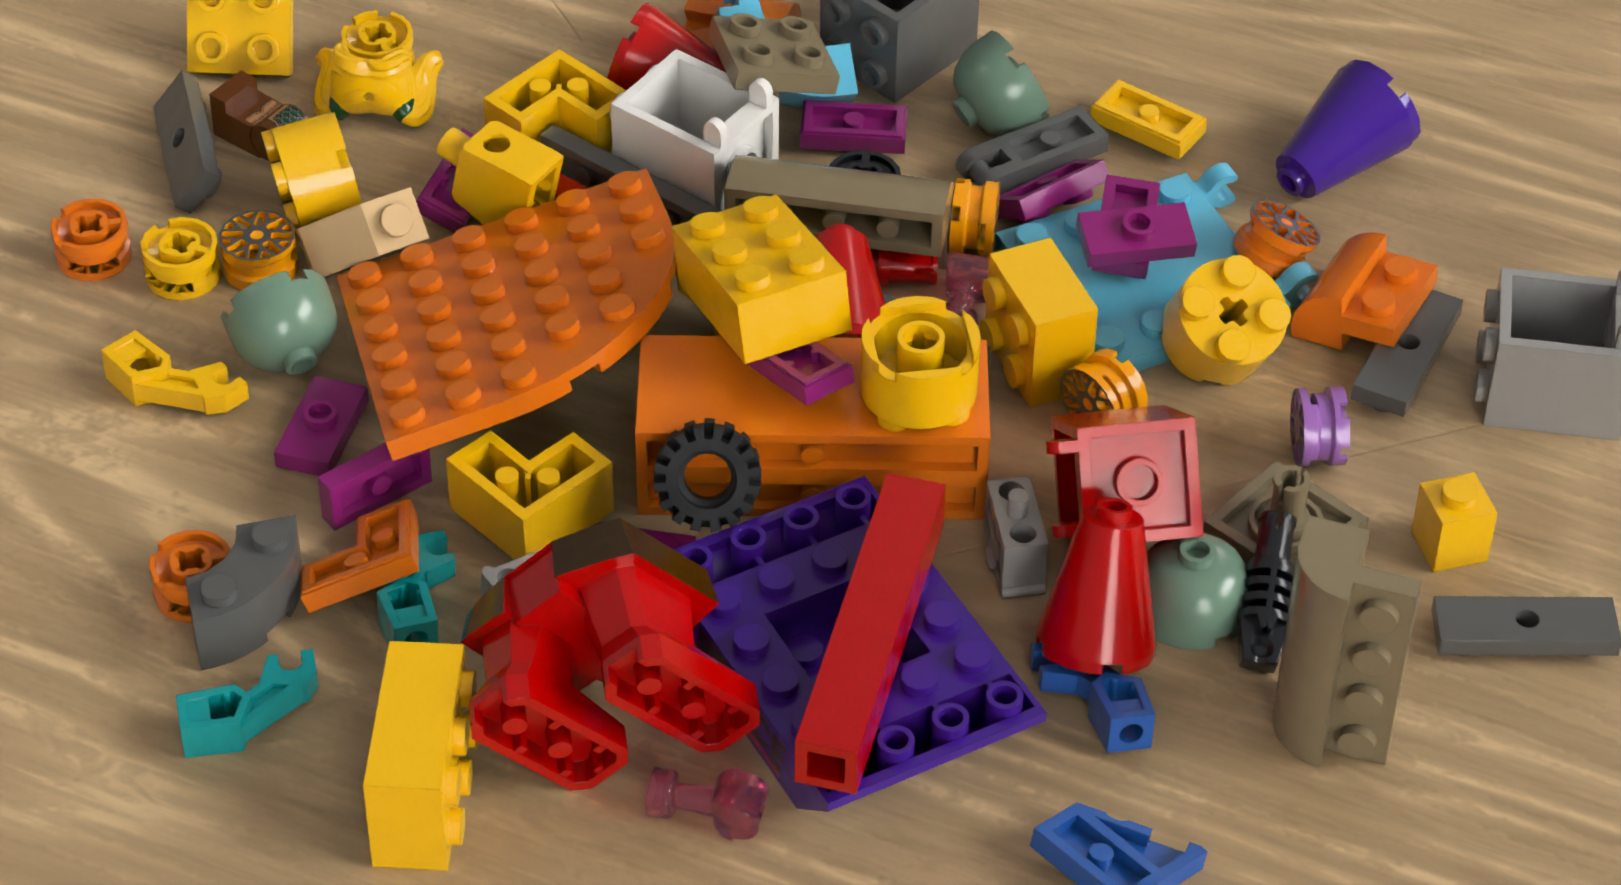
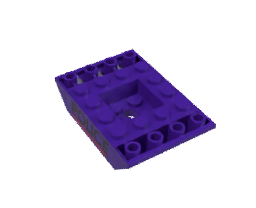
(776, 610)

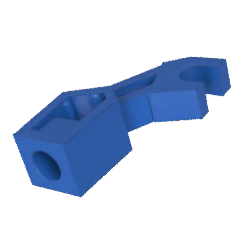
(1117, 702)

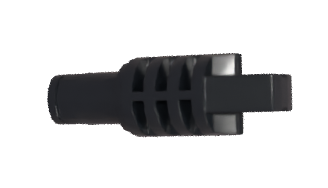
(1269, 587)

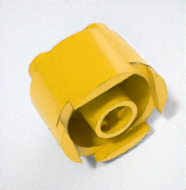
(311, 169)
(1224, 321)
(919, 364)

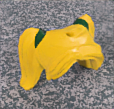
(377, 86)

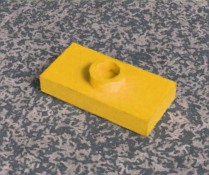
(1148, 119)

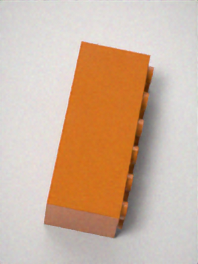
(798, 445)

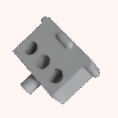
(1015, 537)

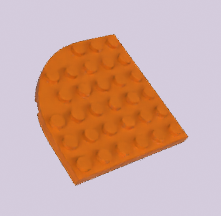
(509, 310)

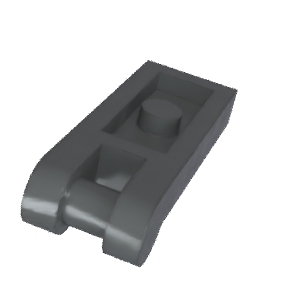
(1034, 150)

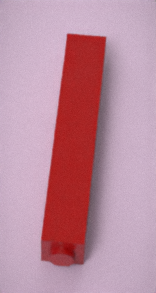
(869, 634)

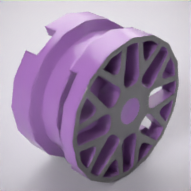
(1319, 426)

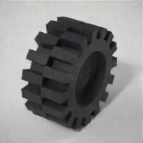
(702, 510)

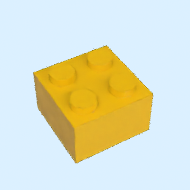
(1037, 318)

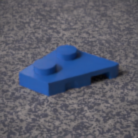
(1109, 851)

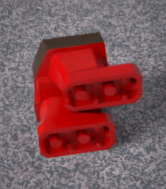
(610, 612)

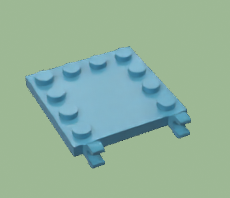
(1134, 307)

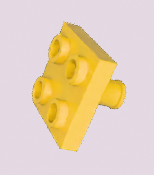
(240, 36)

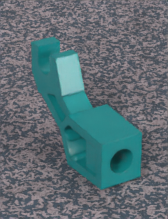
(406, 603)
(227, 716)

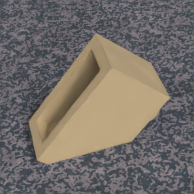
(363, 233)

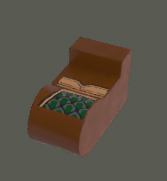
(244, 112)

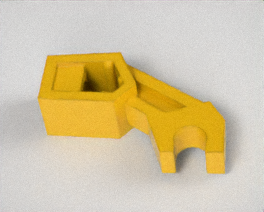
(146, 376)

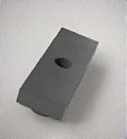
(187, 143)
(1396, 374)
(1526, 626)

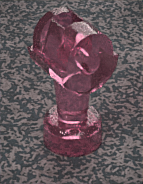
(964, 282)
(733, 801)

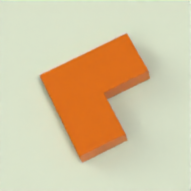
(383, 553)

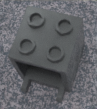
(899, 41)

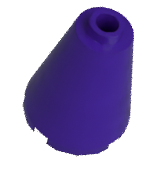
(1347, 131)

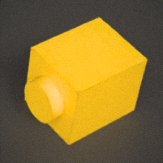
(1454, 522)

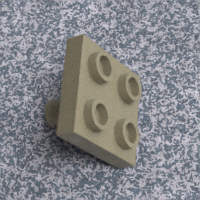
(779, 50)
(1281, 490)

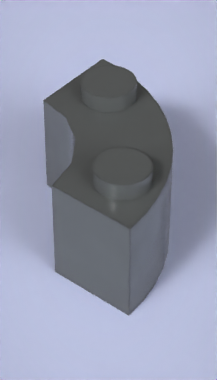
(246, 591)

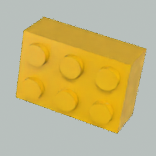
(761, 278)
(419, 756)

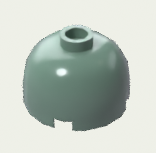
(996, 89)
(283, 322)
(1195, 590)

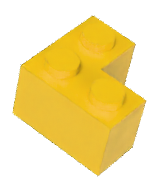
(556, 93)
(530, 501)

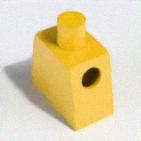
(500, 170)

